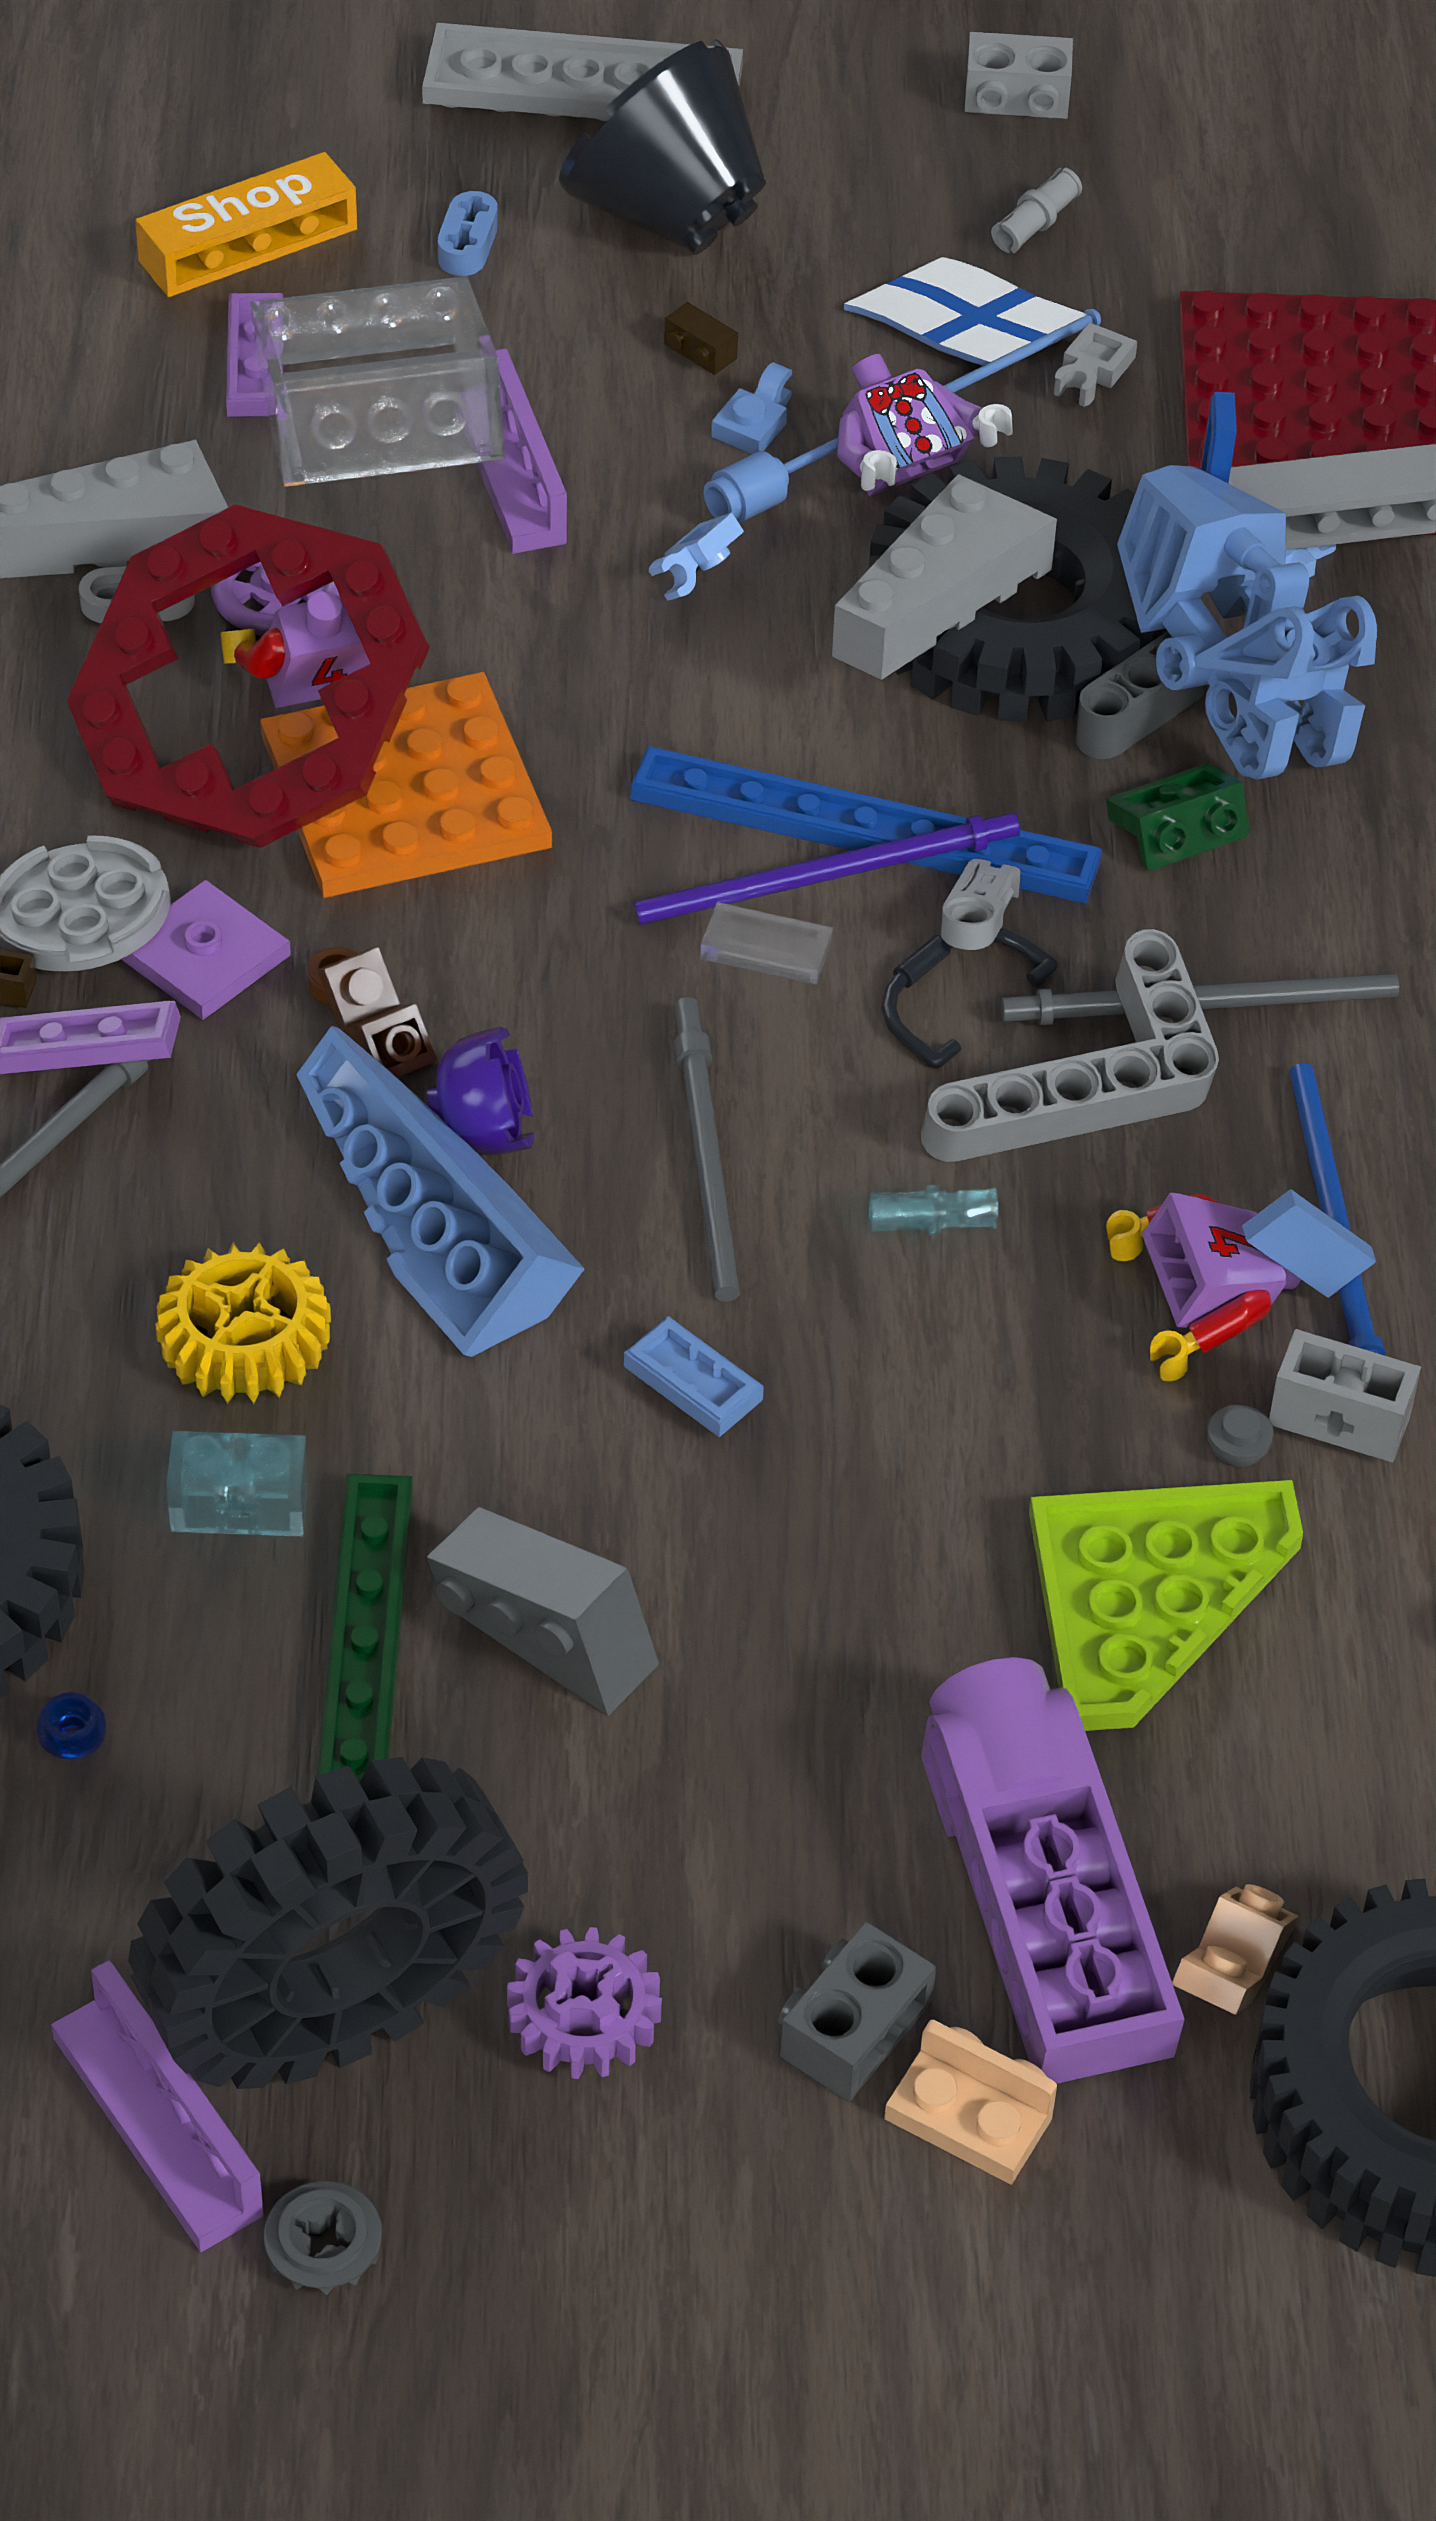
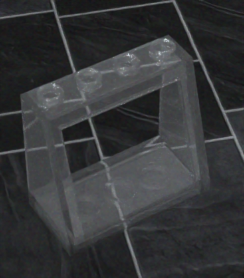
(380, 412)

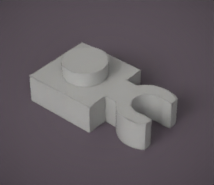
(1094, 358)

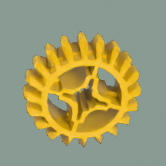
(250, 1339)

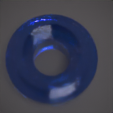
(71, 1711)

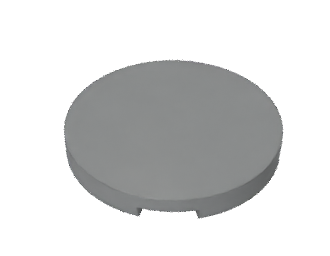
(82, 903)

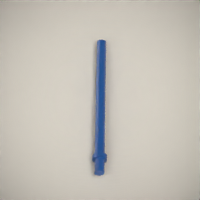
(1331, 1199)

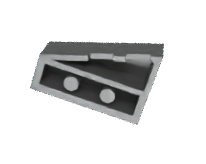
(548, 1605)

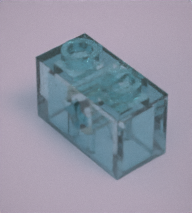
(237, 1483)

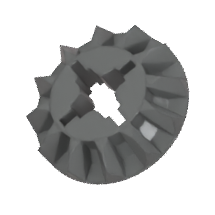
(311, 2210)

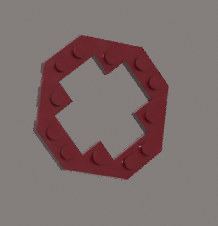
(360, 705)

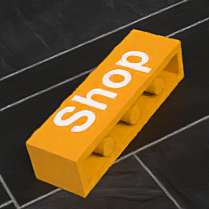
(246, 224)

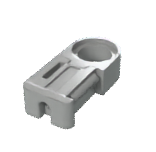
(978, 898)

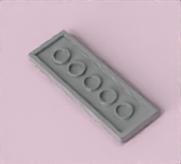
(538, 69)

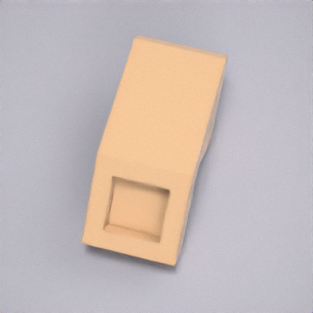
(1237, 1948)

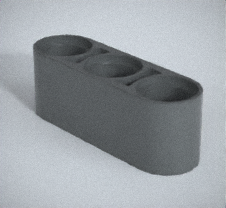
(1128, 704)

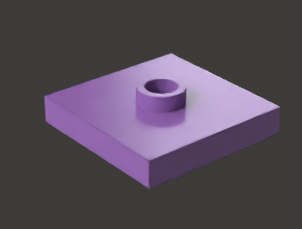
(208, 950)

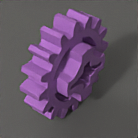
(584, 2002)

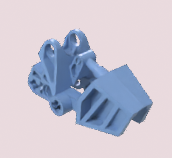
(1204, 536)

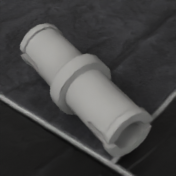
(1036, 210)

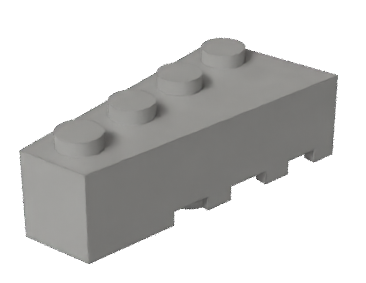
(104, 510)
(939, 573)

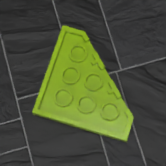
(1150, 1582)

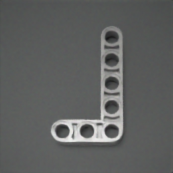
(1093, 1075)

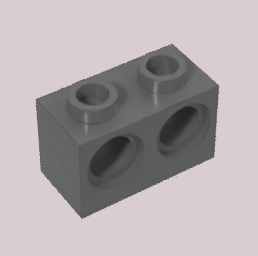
(867, 2015)

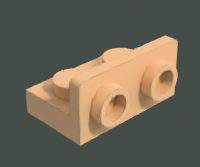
(973, 2101)

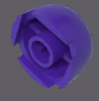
(483, 1093)

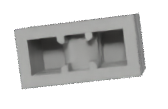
(1344, 1395)

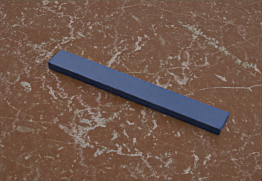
(850, 820)

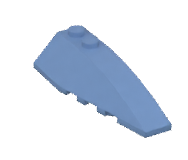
(446, 1216)

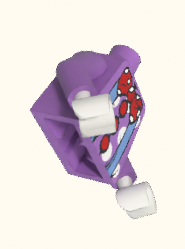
(909, 426)

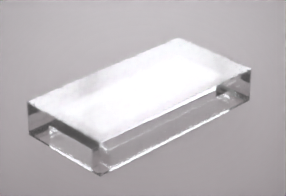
(766, 943)

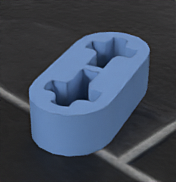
(460, 231)

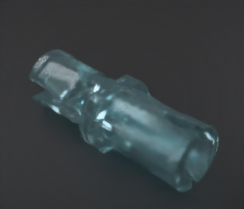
(932, 1210)

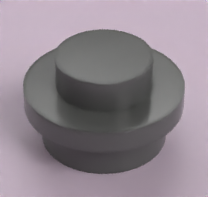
(1239, 1435)

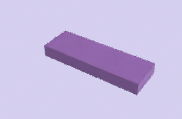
(244, 384)
(88, 1037)

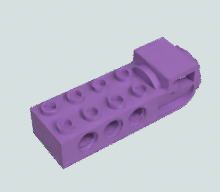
(1049, 1871)

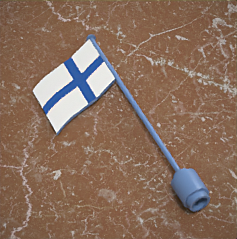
(943, 306)

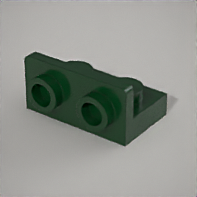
(1182, 814)

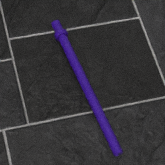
(973, 834)

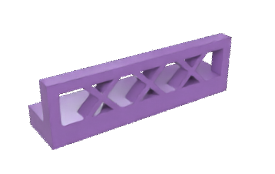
(525, 484)
(160, 2112)

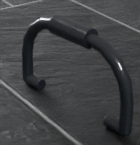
(927, 958)

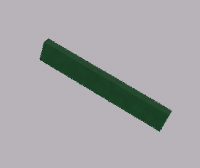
(366, 1622)

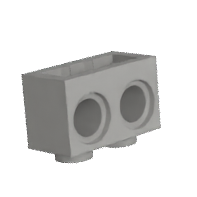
(1018, 75)

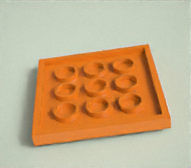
(441, 793)

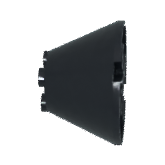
(673, 151)

